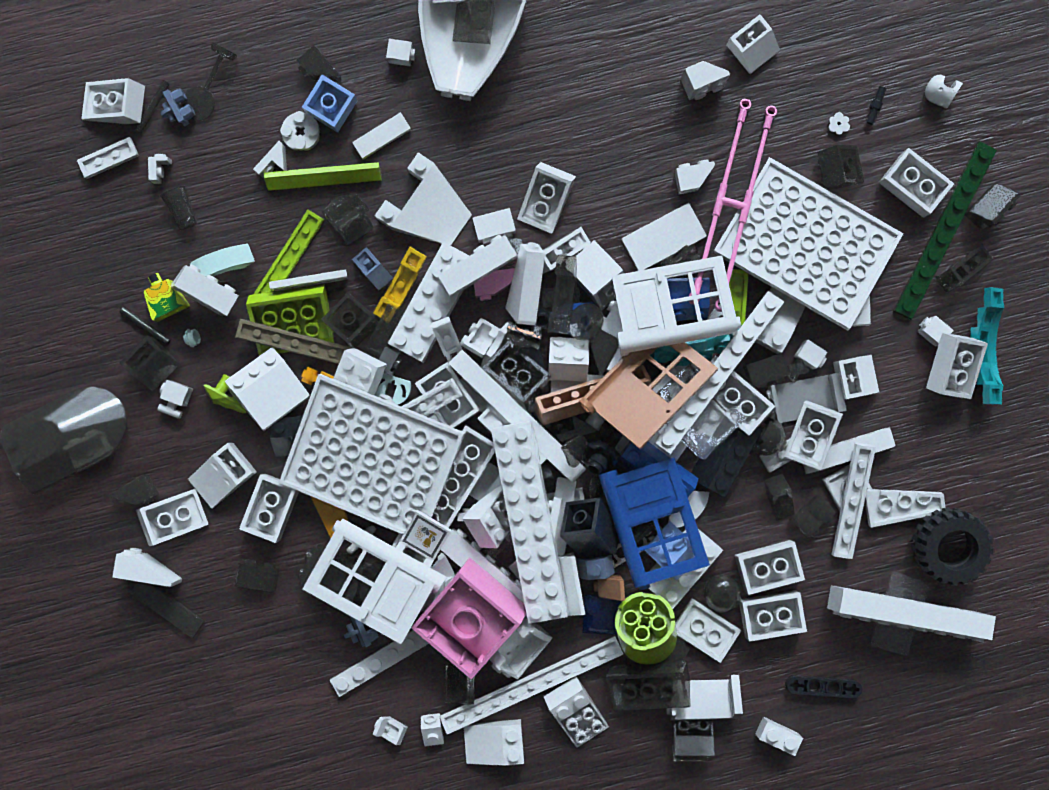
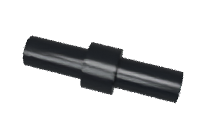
(876, 105)

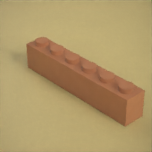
(565, 403)

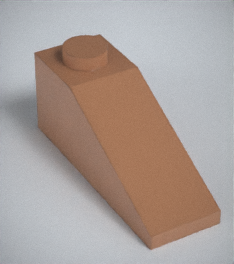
(610, 587)

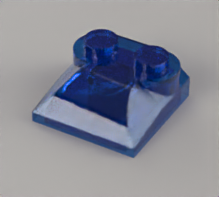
(599, 615)

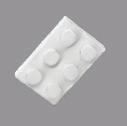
(706, 630)

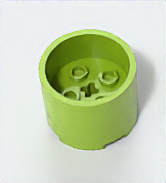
(645, 643)

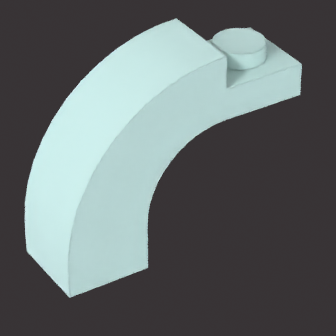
(224, 260)

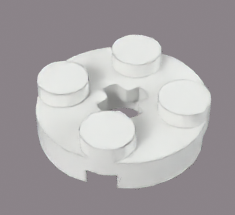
(300, 142)

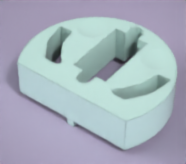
(398, 395)

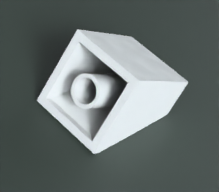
(595, 274)

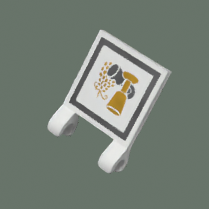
(424, 537)

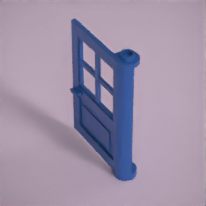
(645, 497)

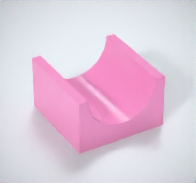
(470, 618)

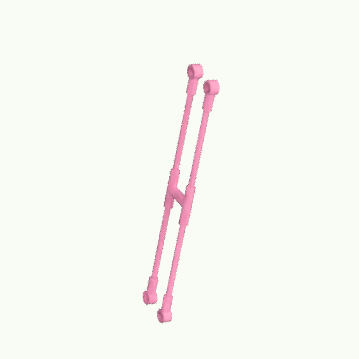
(722, 200)

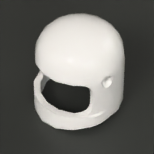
(939, 93)

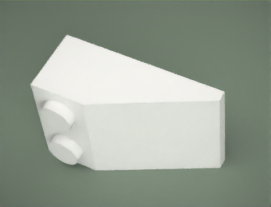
(113, 101)
(546, 197)
(782, 325)
(813, 435)
(172, 517)
(144, 568)
(494, 743)

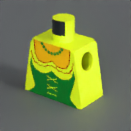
(163, 299)

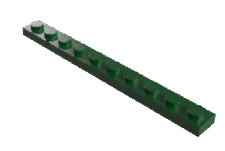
(945, 230)

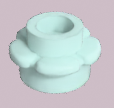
(192, 337)

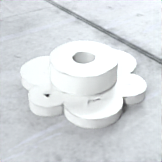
(842, 120)

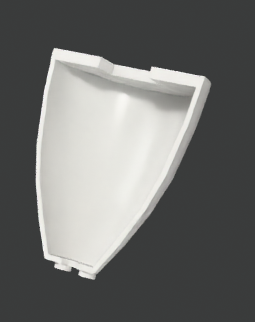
(464, 66)

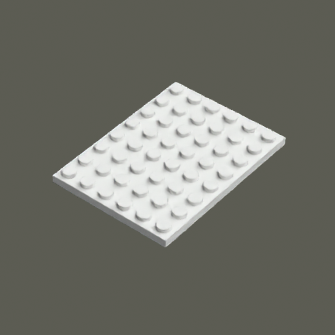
(810, 244)
(370, 455)

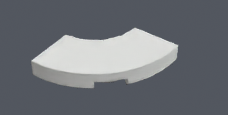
(499, 341)
(697, 501)

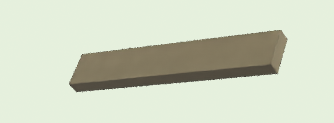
(290, 341)

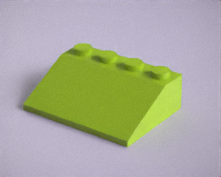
(292, 310)

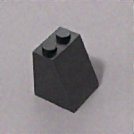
(589, 528)

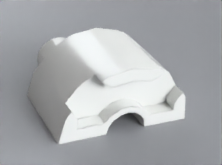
(480, 337)

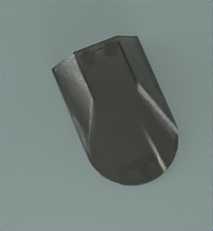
(64, 437)

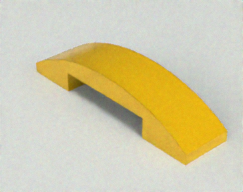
(402, 281)

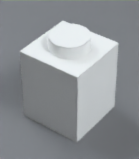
(400, 52)
(932, 329)
(811, 354)

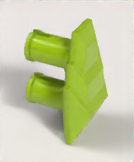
(219, 397)

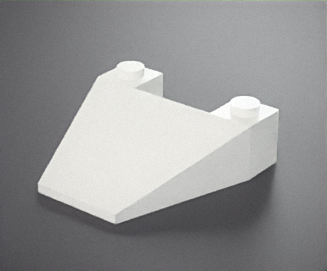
(432, 210)

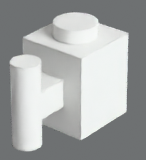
(176, 395)

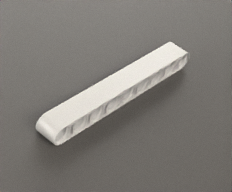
(513, 412)

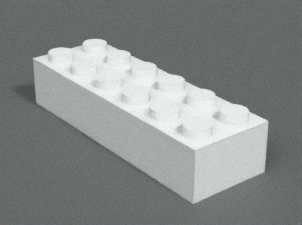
(427, 306)

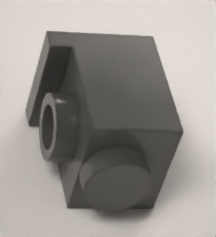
(391, 358)

